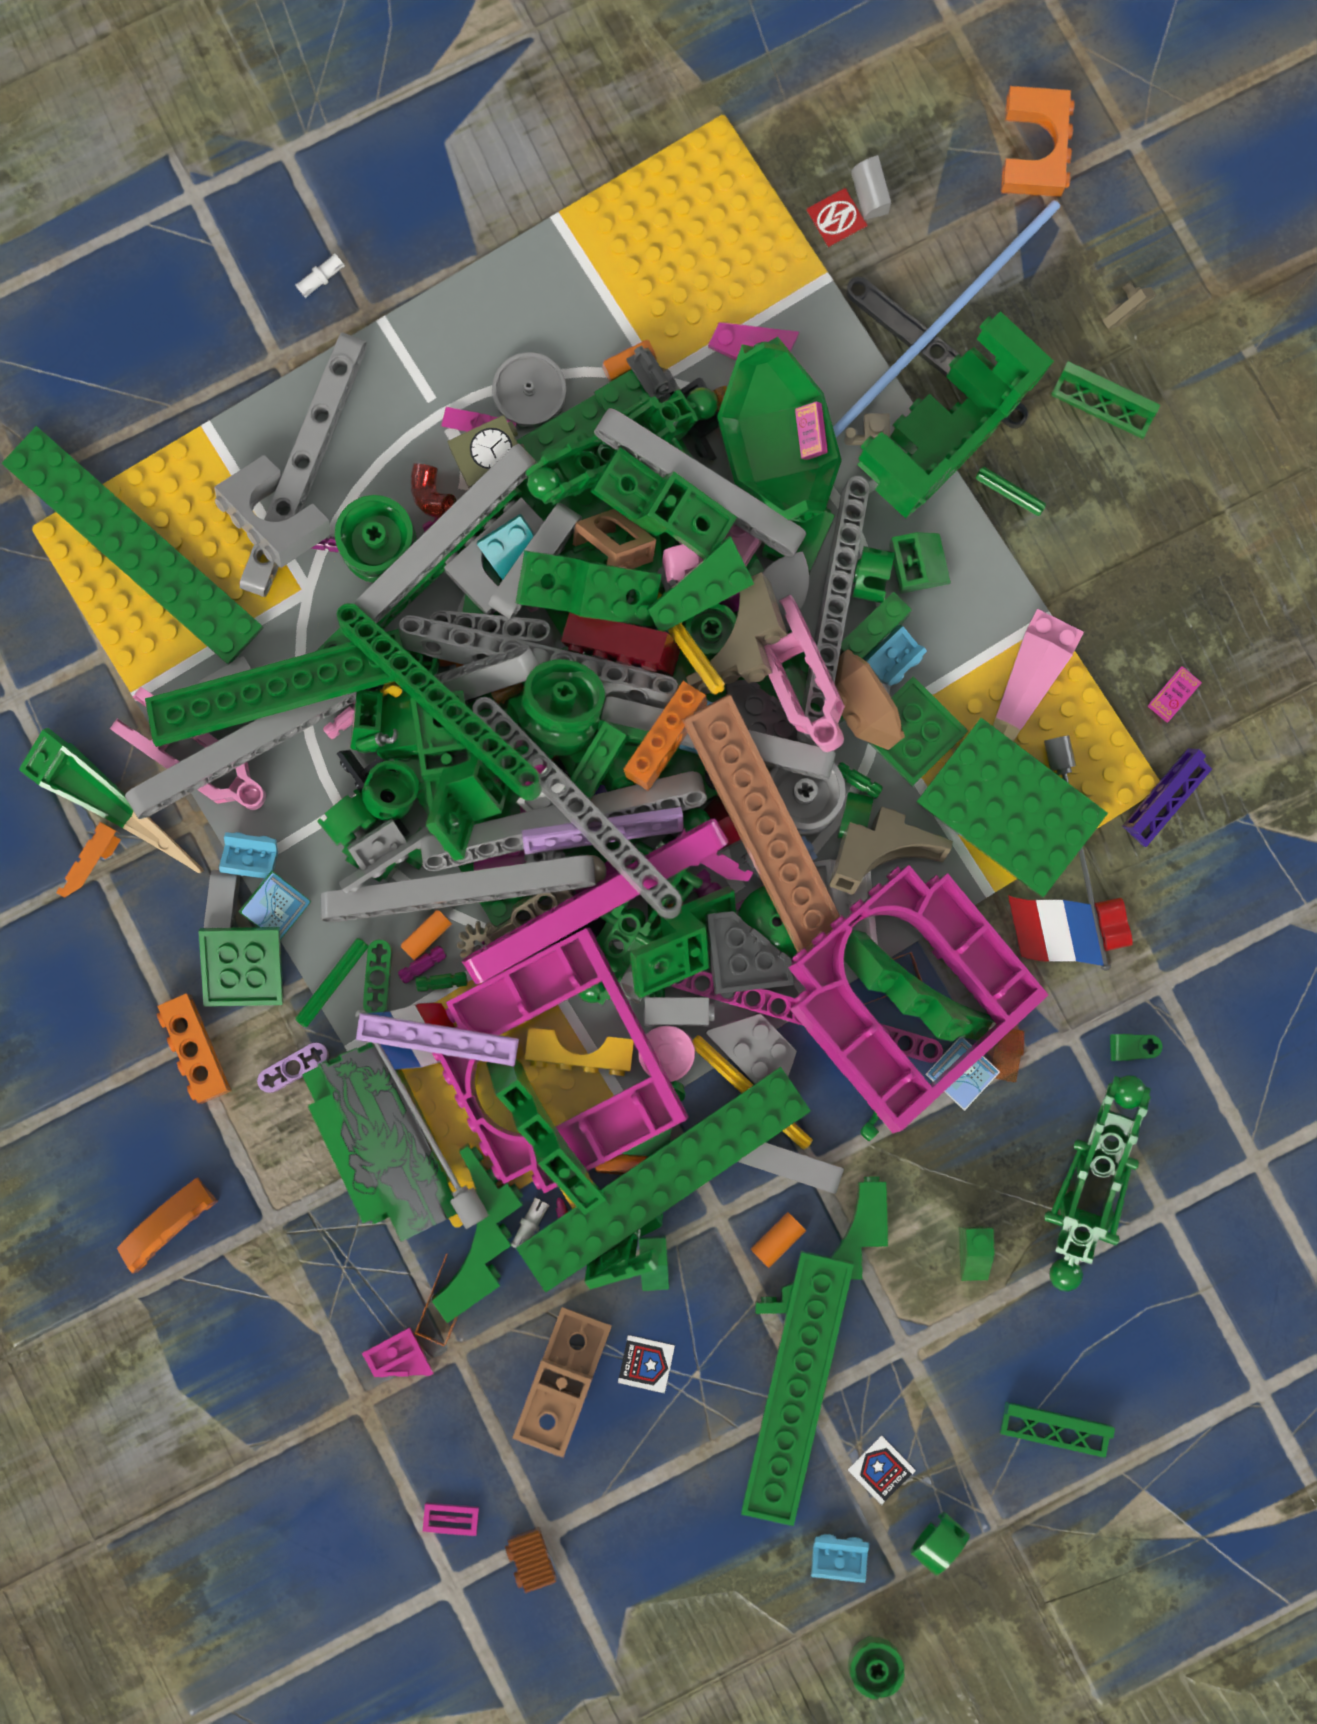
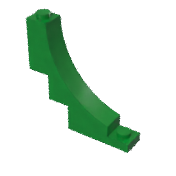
(549, 1147)
(866, 1229)

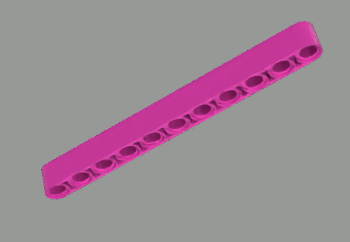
(591, 903)
(766, 997)

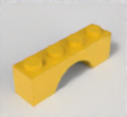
(545, 1048)

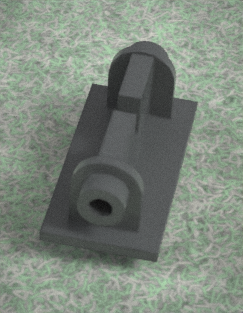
(649, 373)

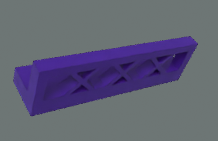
(1163, 794)

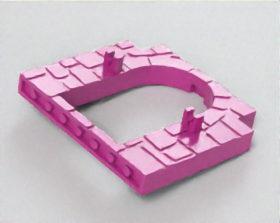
(522, 995)
(856, 1038)

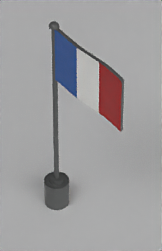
(1060, 927)

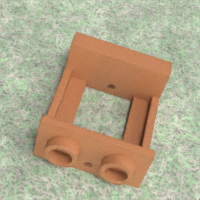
(625, 555)

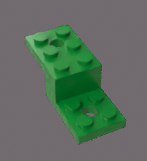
(663, 503)
(587, 588)
(437, 748)
(462, 797)
(682, 947)

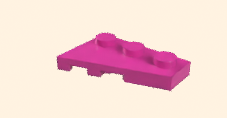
(729, 338)

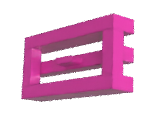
(450, 1508)

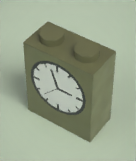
(482, 448)

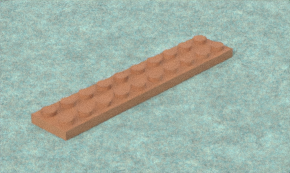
(762, 821)

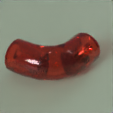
(425, 492)

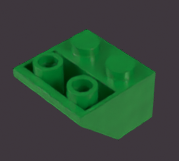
(919, 561)

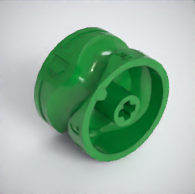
(373, 535)
(561, 706)

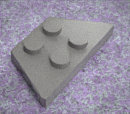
(754, 1046)

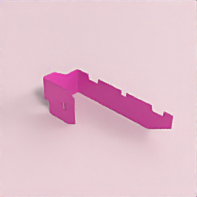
(722, 865)

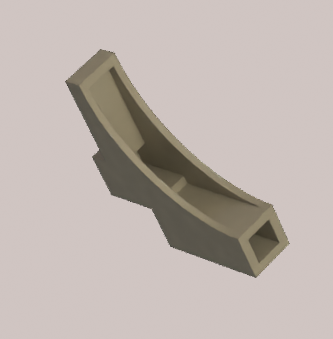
(744, 652)
(887, 840)

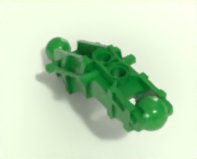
(585, 461)
(645, 932)
(1077, 1245)

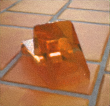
(1008, 1054)

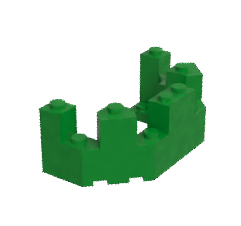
(943, 439)

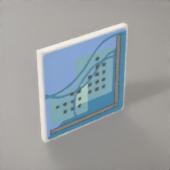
(972, 1082)

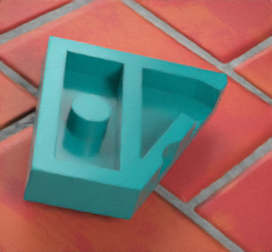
(506, 544)

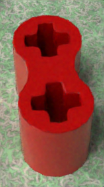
(1114, 924)

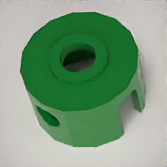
(872, 574)
(401, 783)
(940, 1545)

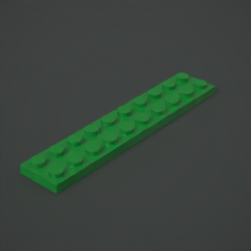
(263, 692)
(797, 1388)

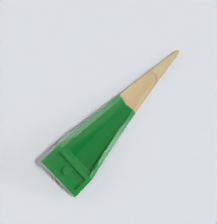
(70, 774)

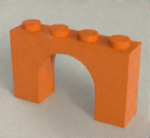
(1052, 111)

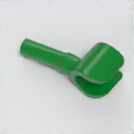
(868, 1130)

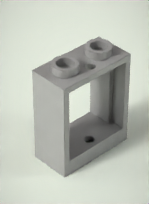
(678, 1012)

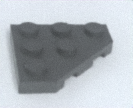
(760, 710)
(743, 956)

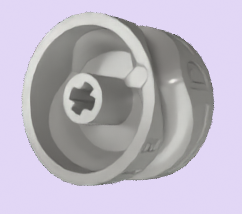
(820, 806)

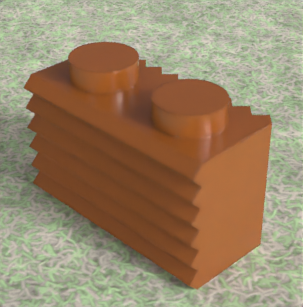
(531, 1560)

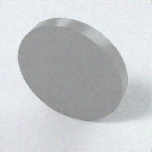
(529, 389)

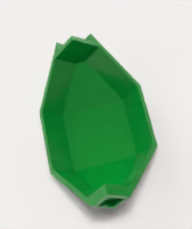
(763, 433)

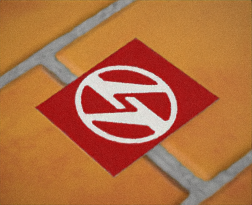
(836, 217)

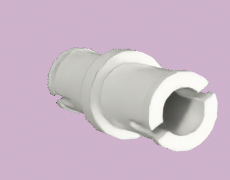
(320, 275)
(530, 1222)

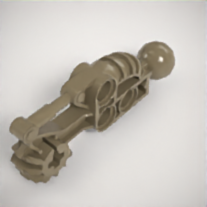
(529, 903)

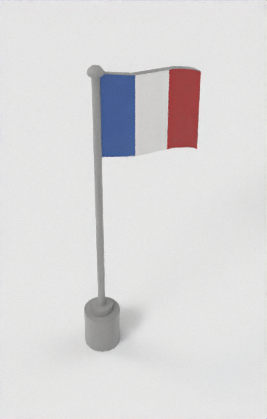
(465, 1201)

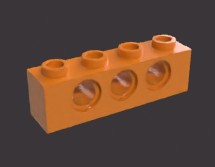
(664, 737)
(216, 1082)

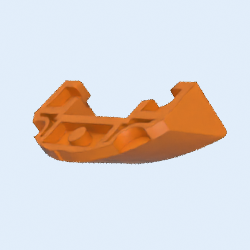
(165, 1224)

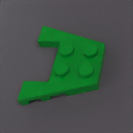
(621, 1260)

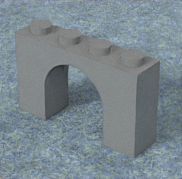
(279, 540)
(467, 566)

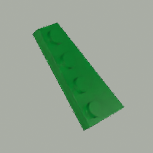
(710, 582)

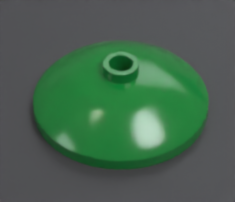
(758, 913)

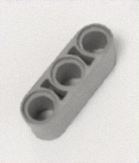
(222, 900)

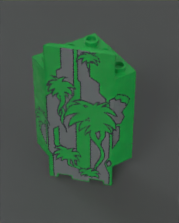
(378, 1142)

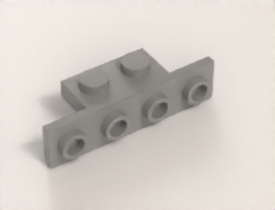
(378, 851)

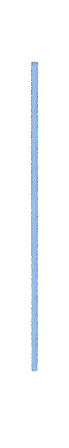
(938, 325)

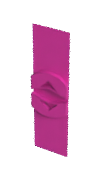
(465, 420)

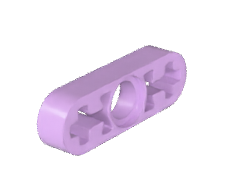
(279, 1084)

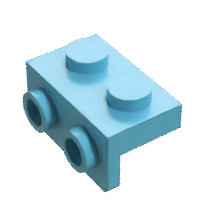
(895, 656)
(248, 855)
(839, 1558)

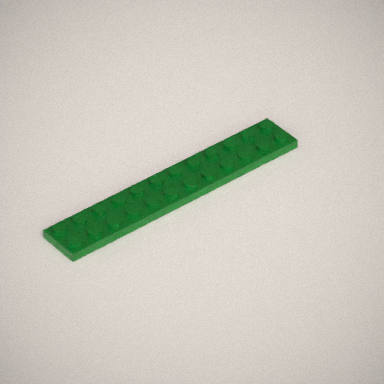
(132, 545)
(664, 1179)

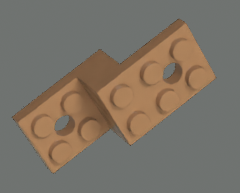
(562, 1382)

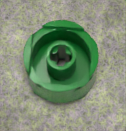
(715, 617)
(347, 819)
(879, 1683)

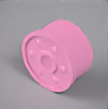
(673, 1050)

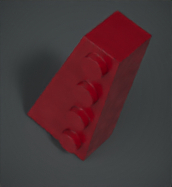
(622, 643)

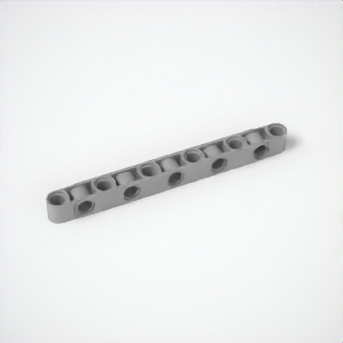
(310, 446)
(469, 645)

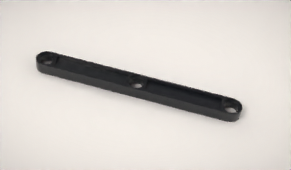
(909, 330)

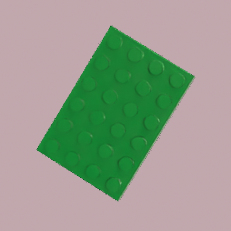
(1012, 807)

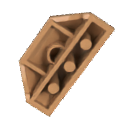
(867, 704)

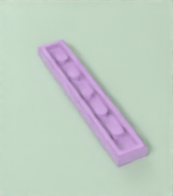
(630, 825)
(437, 1039)

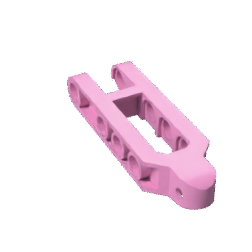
(825, 730)
(242, 789)

